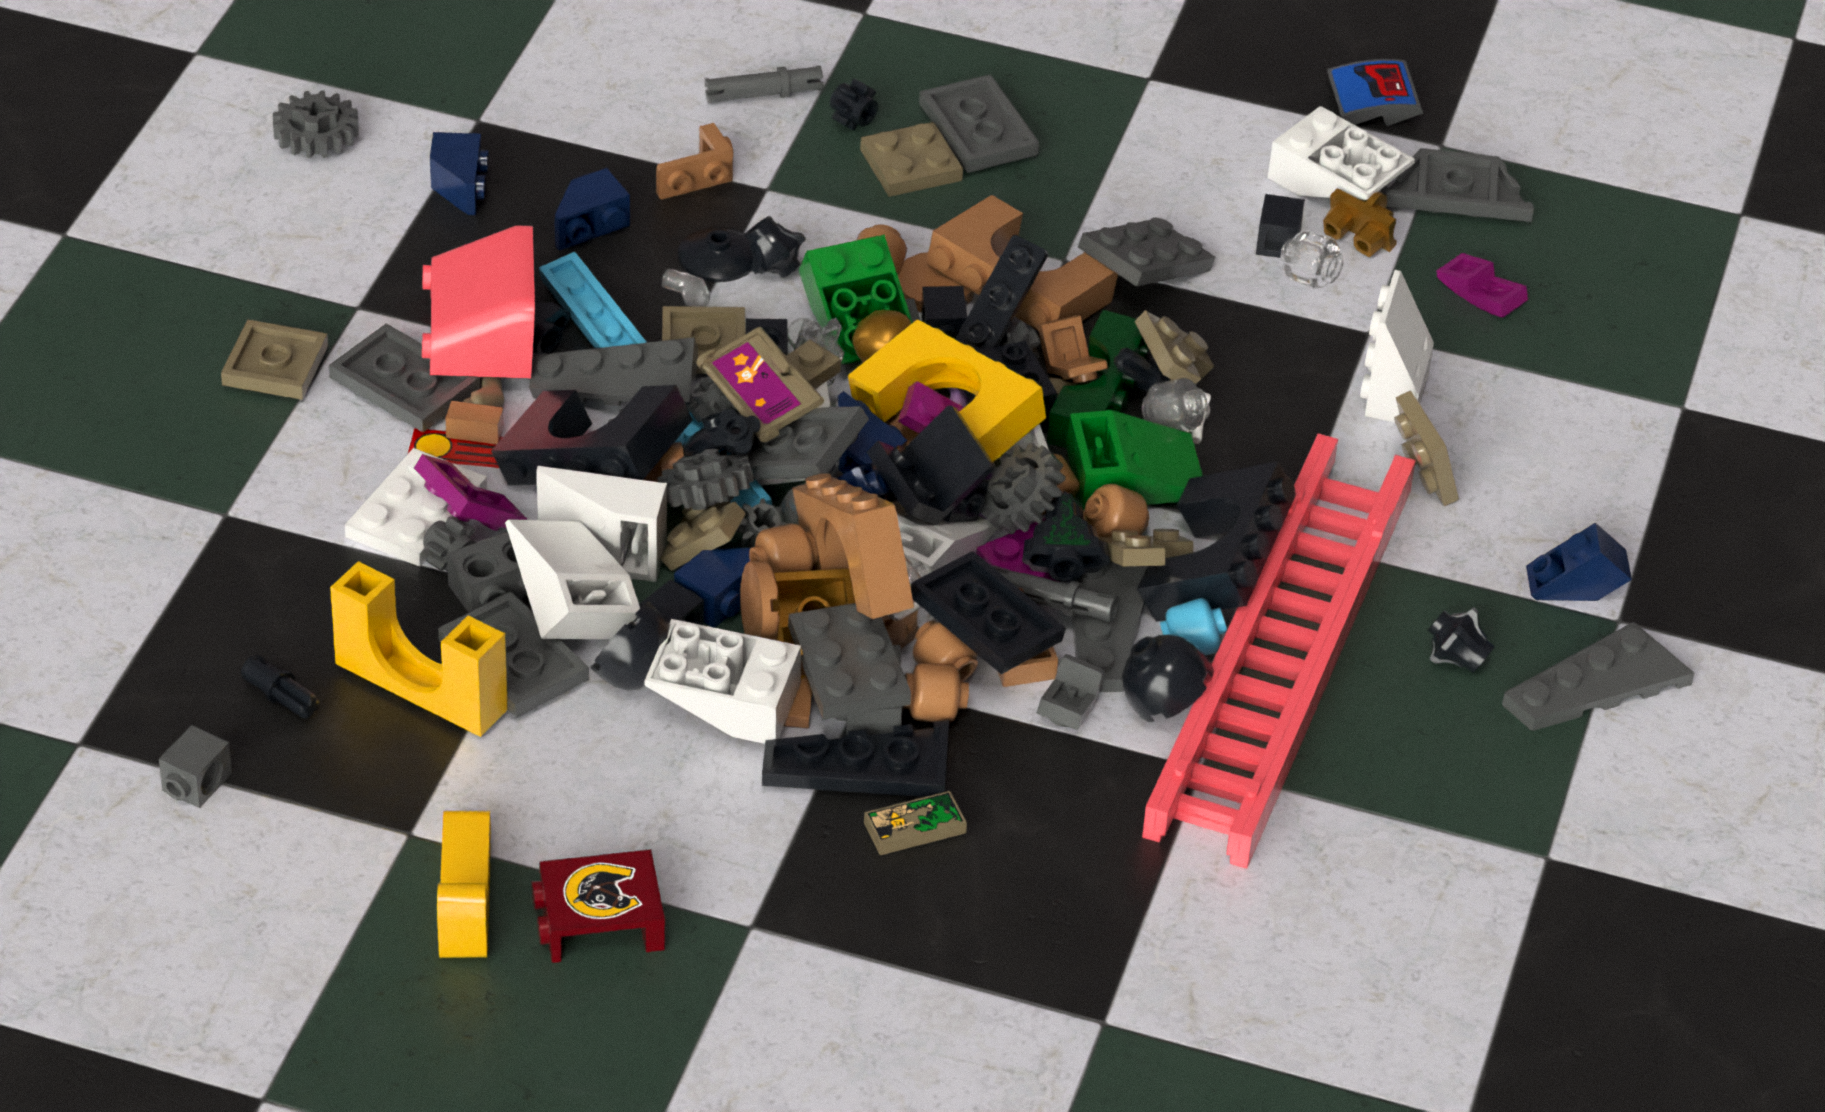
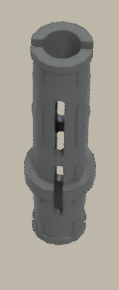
(764, 84)
(1070, 597)

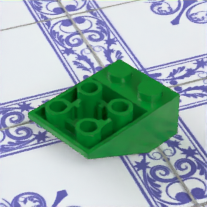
(850, 284)
(1130, 453)

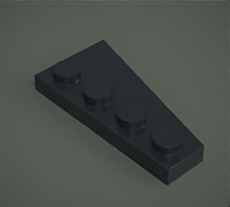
(885, 763)

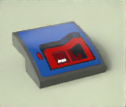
(1375, 90)

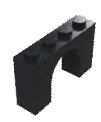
(626, 447)
(1248, 506)

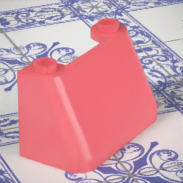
(482, 307)

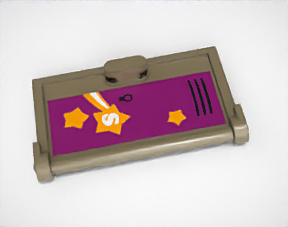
(754, 381)

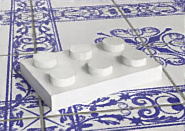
(403, 511)

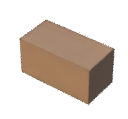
(474, 422)
(1037, 669)

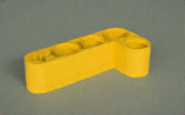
(464, 884)

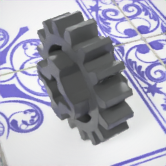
(315, 124)
(706, 479)
(1022, 488)

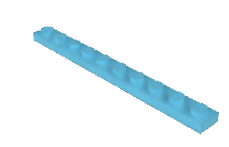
(608, 326)

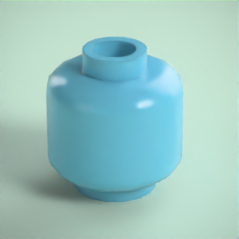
(1196, 623)

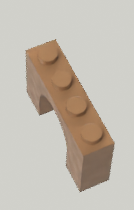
(971, 247)
(859, 535)

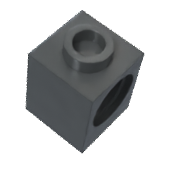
(195, 766)

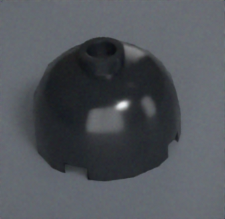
(632, 649)
(1164, 675)

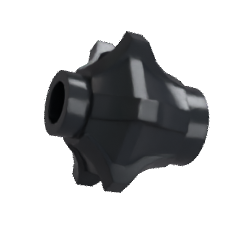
(774, 247)
(1459, 640)

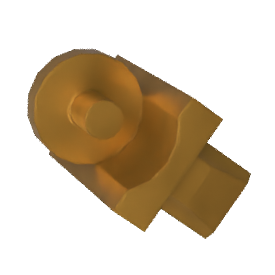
(1365, 218)

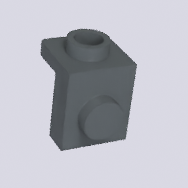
(1071, 692)

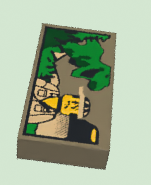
(915, 823)

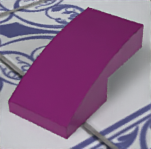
(1476, 283)

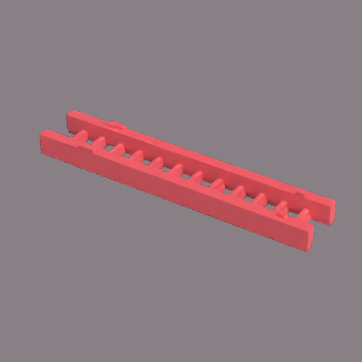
(1310, 675)

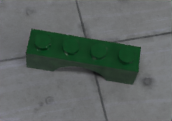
(1111, 390)

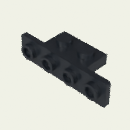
(1002, 294)

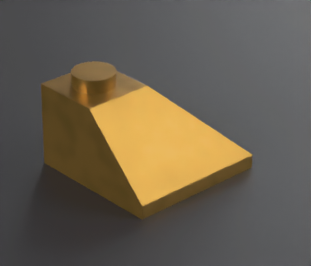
(809, 591)

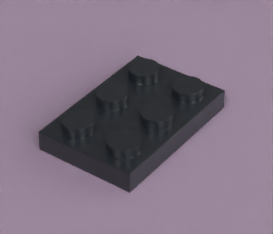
(987, 612)

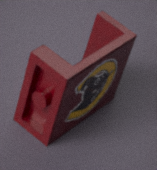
(598, 897)

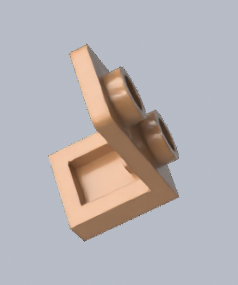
(698, 171)
(1067, 350)

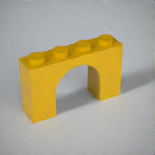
(1004, 403)
(370, 643)

